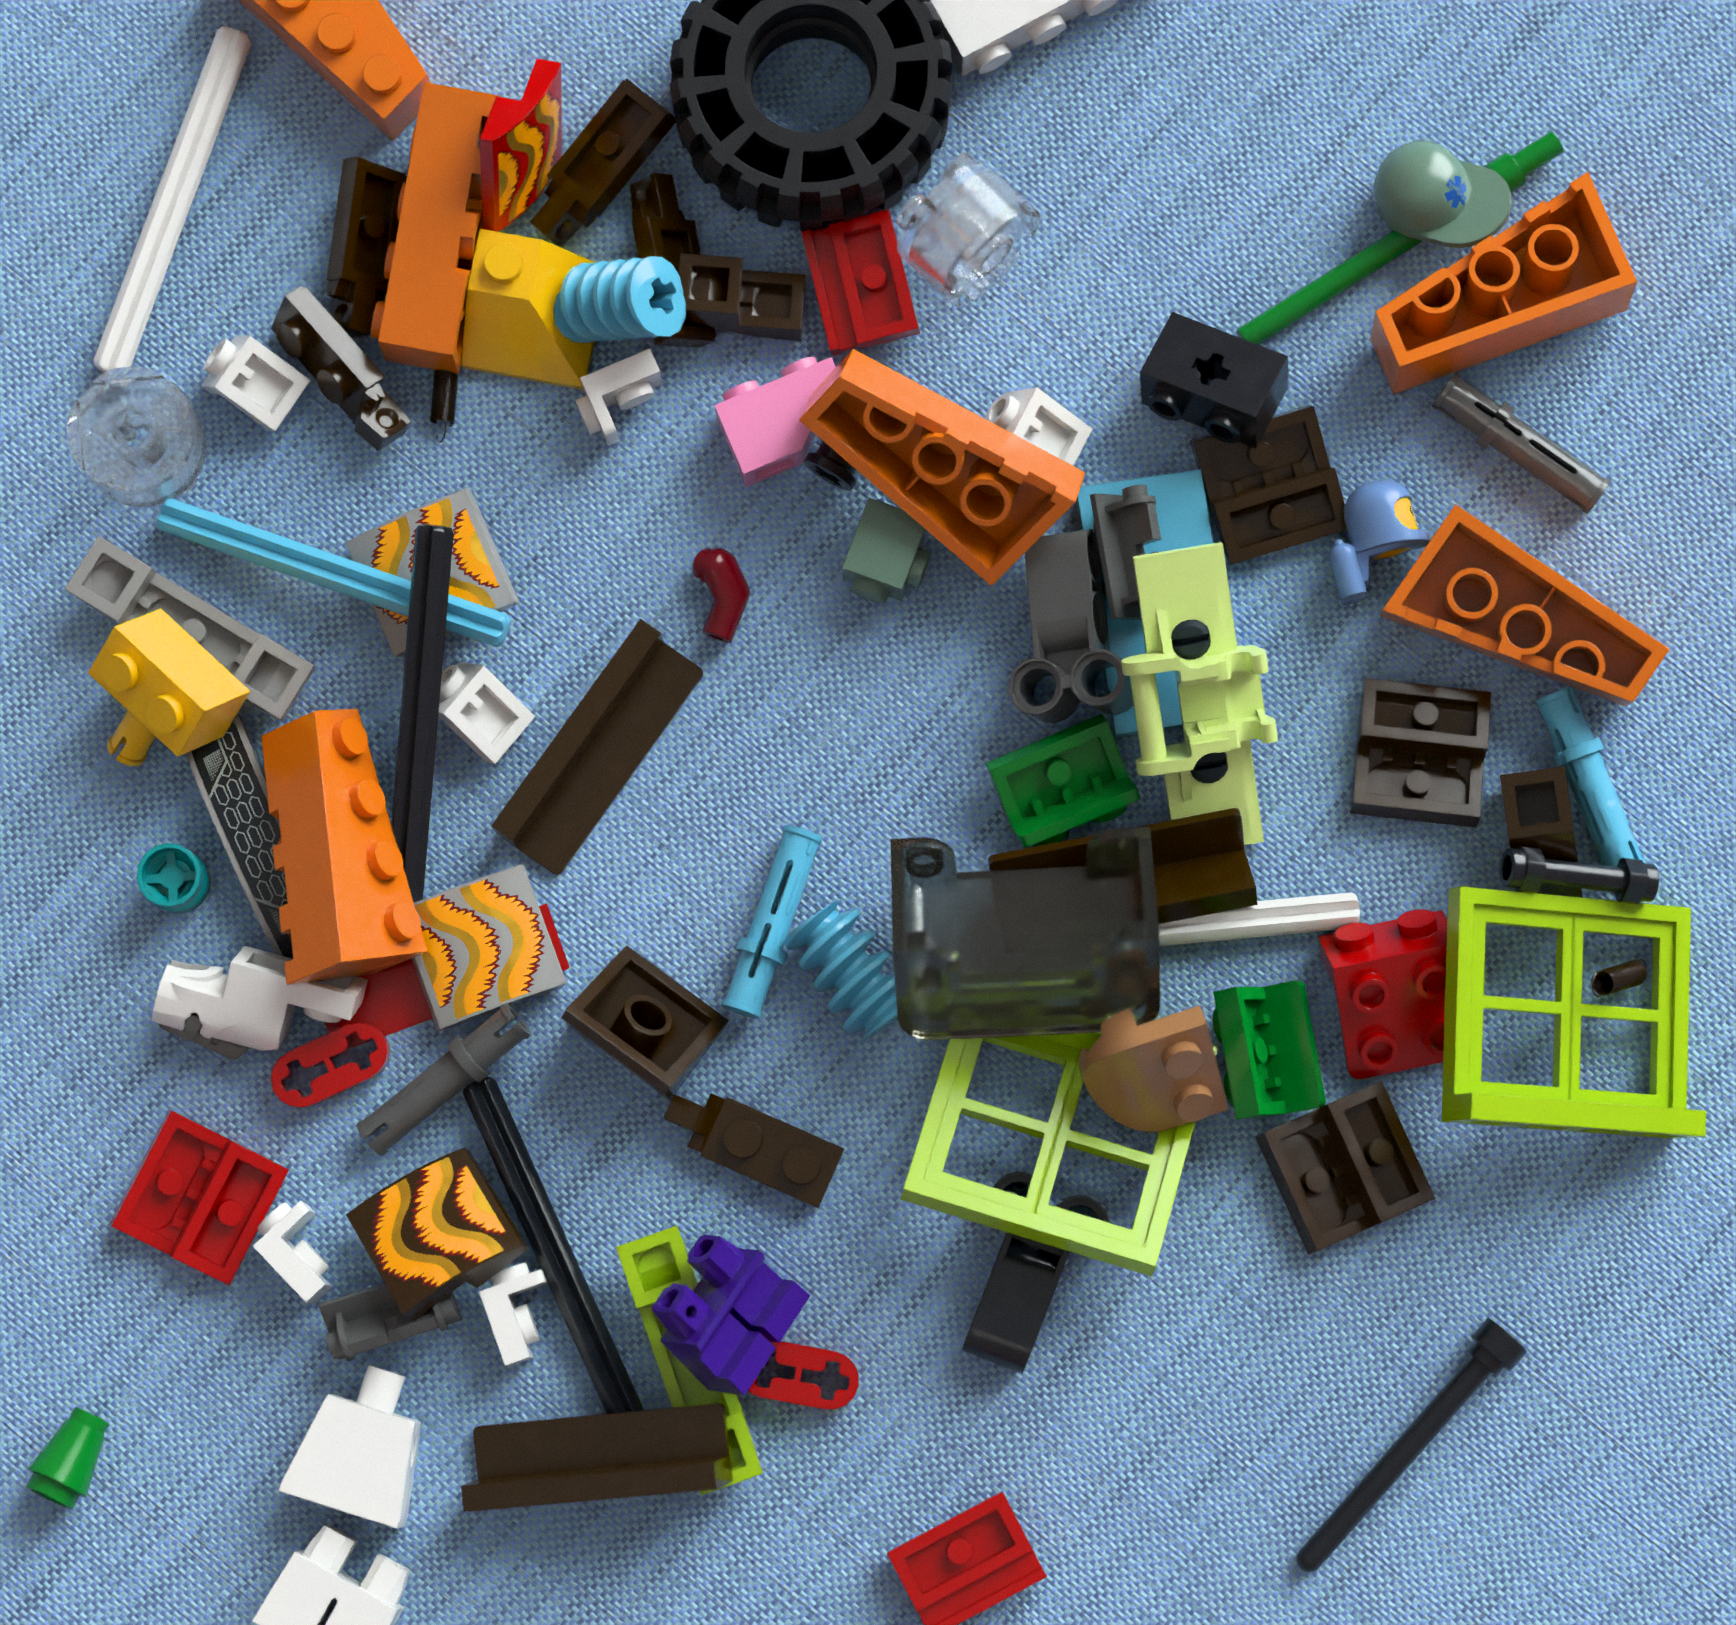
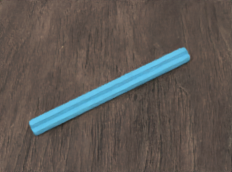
(322, 568)

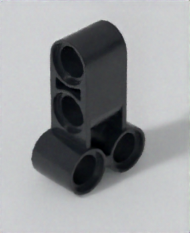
(1019, 1291)

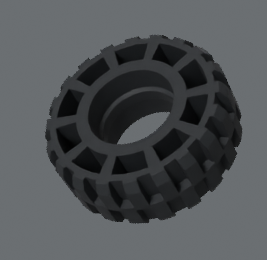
(817, 173)

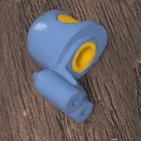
(1378, 528)

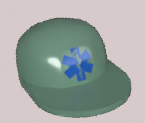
(1439, 198)

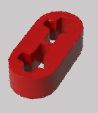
(323, 1051)
(807, 1393)

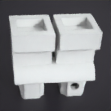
(315, 1581)

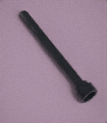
(1490, 1354)

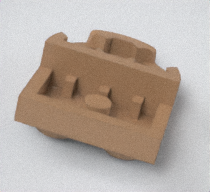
(1154, 1071)

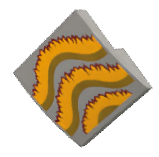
(475, 562)
(484, 948)

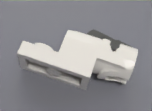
(249, 1004)

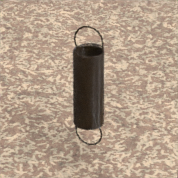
(444, 397)
(1618, 977)

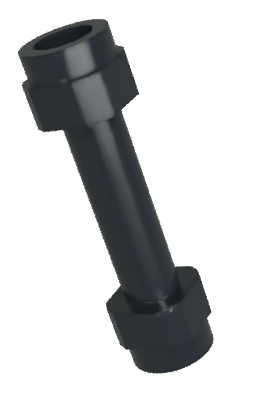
(1527, 870)

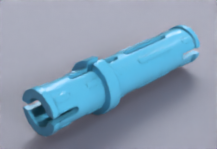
(1588, 776)
(746, 992)

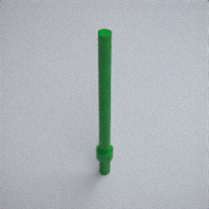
(1384, 250)

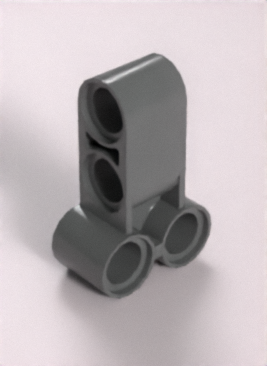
(1067, 630)

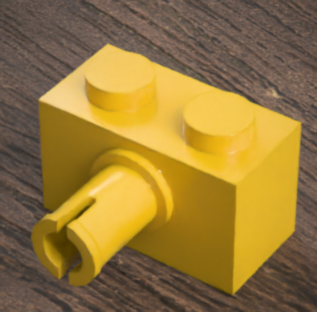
(167, 687)

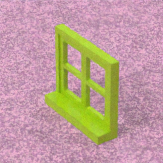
(1565, 1105)
(1032, 1215)

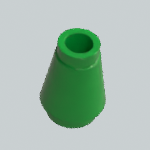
(68, 1459)

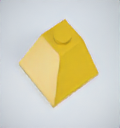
(512, 312)

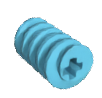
(620, 300)
(847, 969)

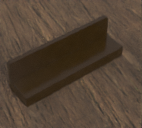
(598, 749)
(1195, 864)
(599, 1457)

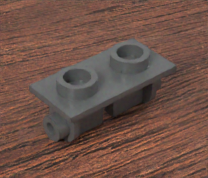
(1122, 529)
(374, 1320)

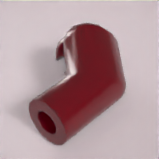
(729, 589)

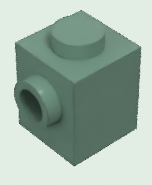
(885, 553)

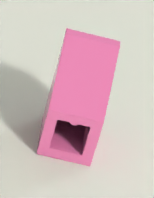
(764, 420)

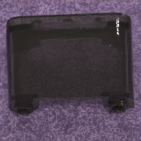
(1024, 944)

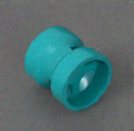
(162, 875)

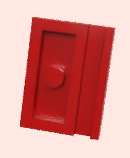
(860, 282)
(967, 1563)

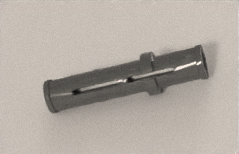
(1520, 443)
(464, 1062)

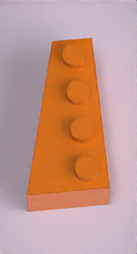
(354, 51)
(436, 233)
(1509, 292)
(942, 464)
(1514, 608)
(338, 852)

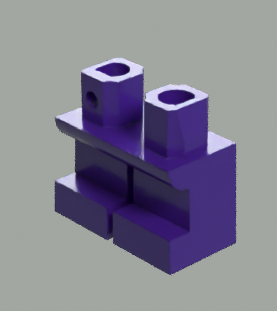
(729, 1316)

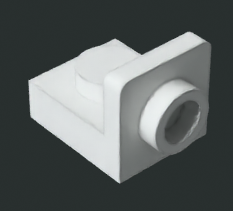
(253, 380)
(625, 383)
(1040, 422)
(481, 710)
(296, 1265)
(511, 1324)

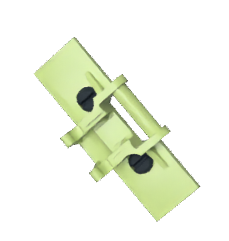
(1218, 686)

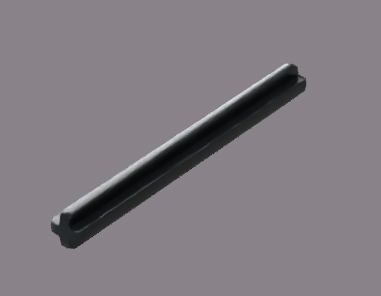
(421, 699)
(551, 1247)

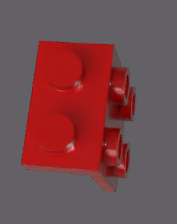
(1389, 991)

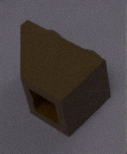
(1541, 817)

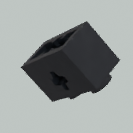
(1213, 380)

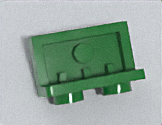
(1062, 782)
(1268, 1050)

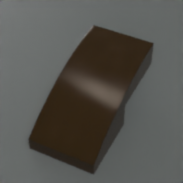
(742, 300)

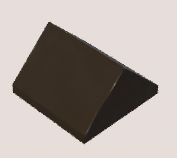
(645, 1021)

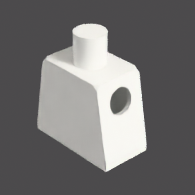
(359, 1453)

